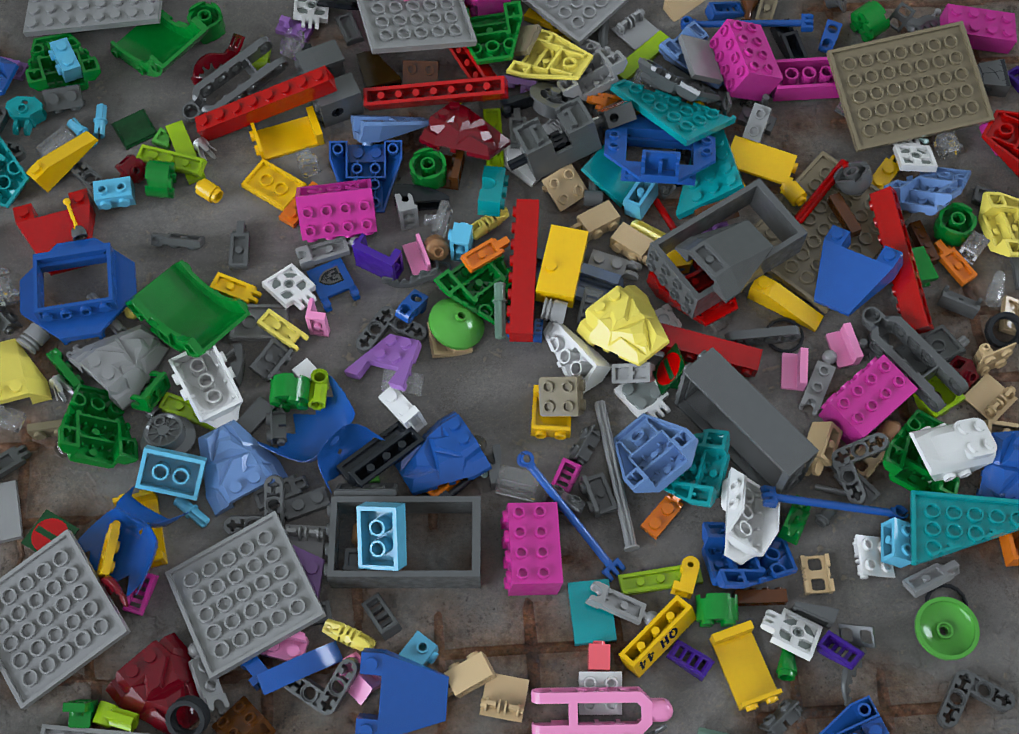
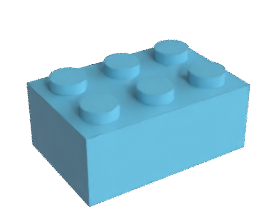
(171, 472)
(381, 536)

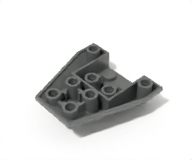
(728, 256)

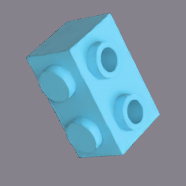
(65, 59)
(114, 193)
(640, 199)
(460, 240)
(896, 542)
(420, 650)

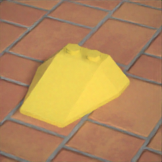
(552, 60)
(1000, 222)
(20, 375)

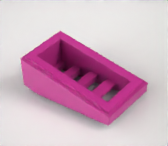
(566, 462)
(147, 595)

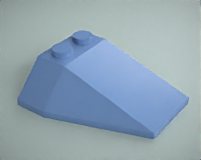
(379, 128)
(653, 453)

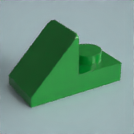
(80, 712)

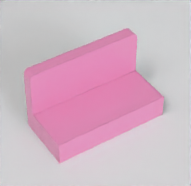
(416, 256)
(316, 321)
(846, 346)
(794, 370)
(363, 684)

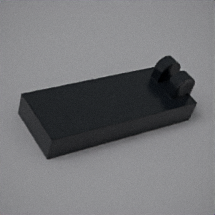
(520, 101)

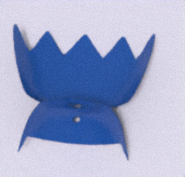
(324, 434)
(135, 549)

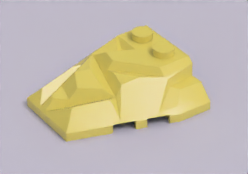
(624, 325)

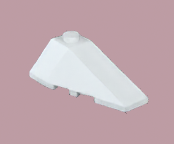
(575, 355)

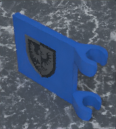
(332, 280)

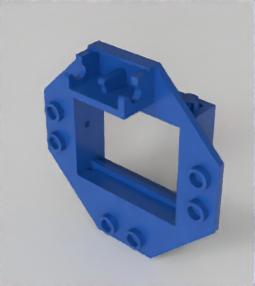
(656, 165)
(82, 318)

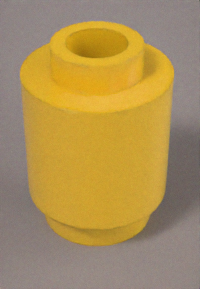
(208, 191)
(793, 192)

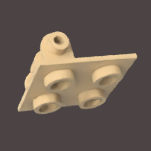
(564, 187)
(987, 359)
(990, 397)
(504, 698)

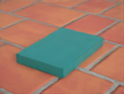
(607, 177)
(588, 622)

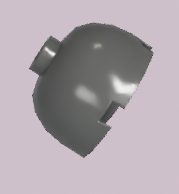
(854, 179)

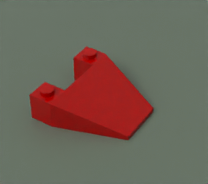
(1003, 137)
(55, 228)
(700, 281)

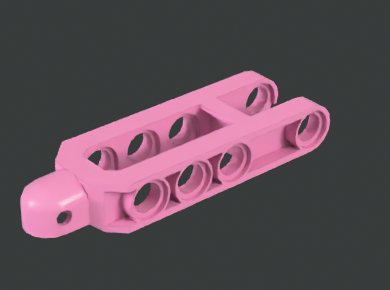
(651, 709)

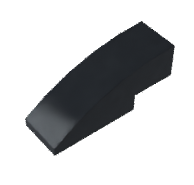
(789, 42)
(423, 197)

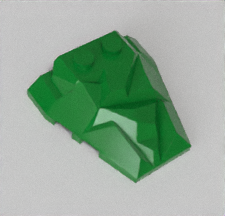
(496, 34)
(42, 70)
(476, 288)
(95, 430)
(905, 462)

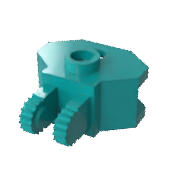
(25, 115)

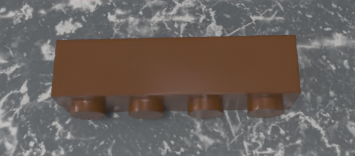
(844, 214)
(921, 238)
(761, 597)

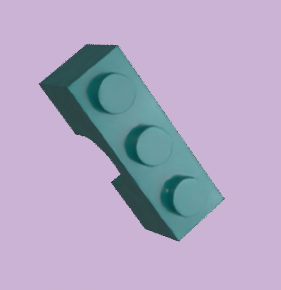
(493, 191)

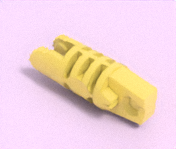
(487, 223)
(347, 635)

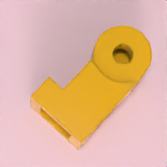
(689, 572)

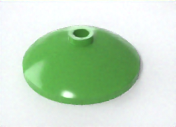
(452, 330)
(957, 621)

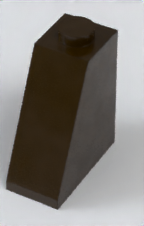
(376, 71)

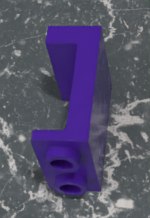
(376, 261)

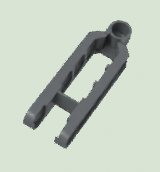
(229, 70)
(880, 325)

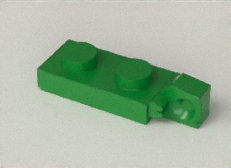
(64, 368)

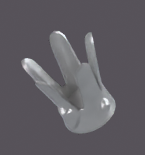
(201, 145)
(57, 383)

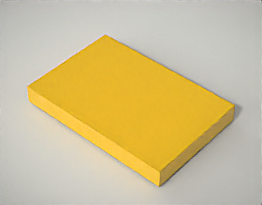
(272, 184)

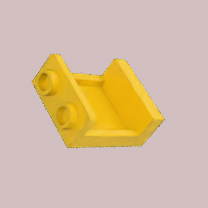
(543, 427)

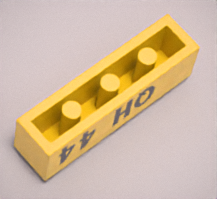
(657, 636)

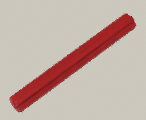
(819, 193)

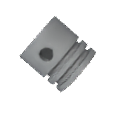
(554, 310)
(33, 338)

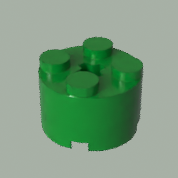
(211, 16)
(869, 20)
(428, 168)
(160, 179)
(954, 224)
(289, 391)
(717, 609)

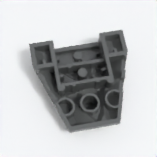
(675, 82)

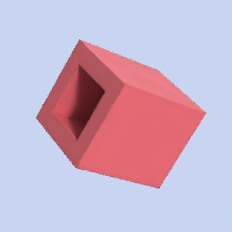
(599, 656)

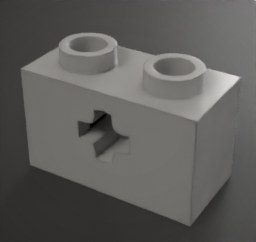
(757, 123)

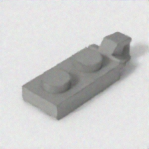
(931, 578)

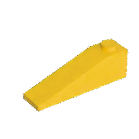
(56, 164)
(782, 301)

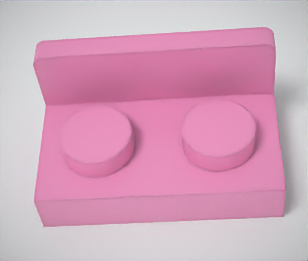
(289, 648)

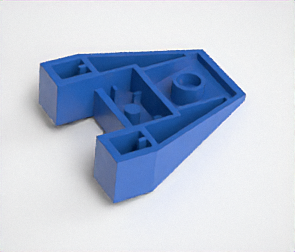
(850, 278)
(409, 694)

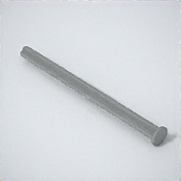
(616, 478)

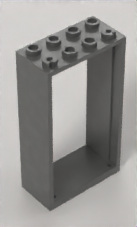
(769, 210)
(760, 437)
(411, 578)

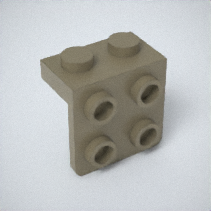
(562, 396)

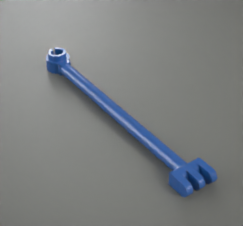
(806, 23)
(771, 499)
(610, 565)

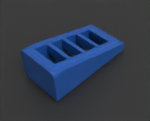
(718, 10)

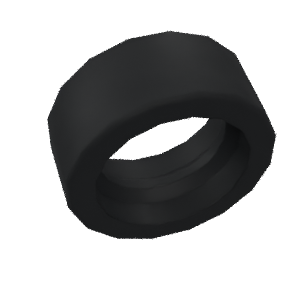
(989, 329)
(194, 702)

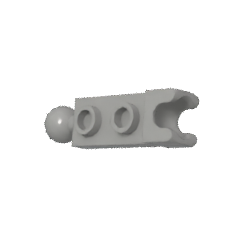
(323, 251)
(819, 382)
(619, 604)
(208, 690)

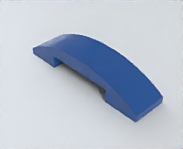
(299, 667)

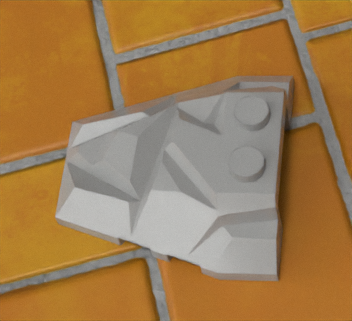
(599, 73)
(122, 362)

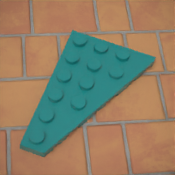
(679, 119)
(713, 182)
(957, 521)

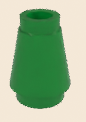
(787, 666)

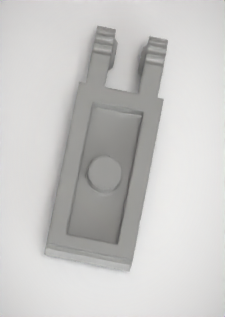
(615, 264)

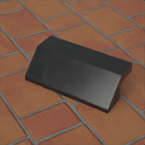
(379, 454)

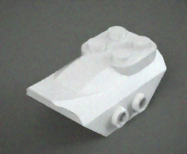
(208, 386)
(955, 448)
(748, 523)

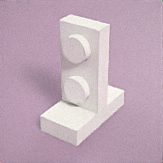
(402, 409)

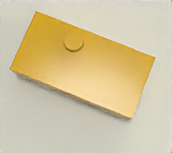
(562, 264)

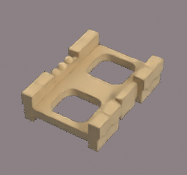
(872, 462)
(824, 574)

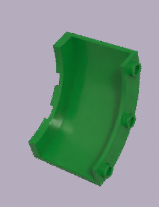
(158, 46)
(186, 310)

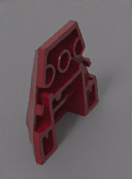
(463, 130)
(155, 682)

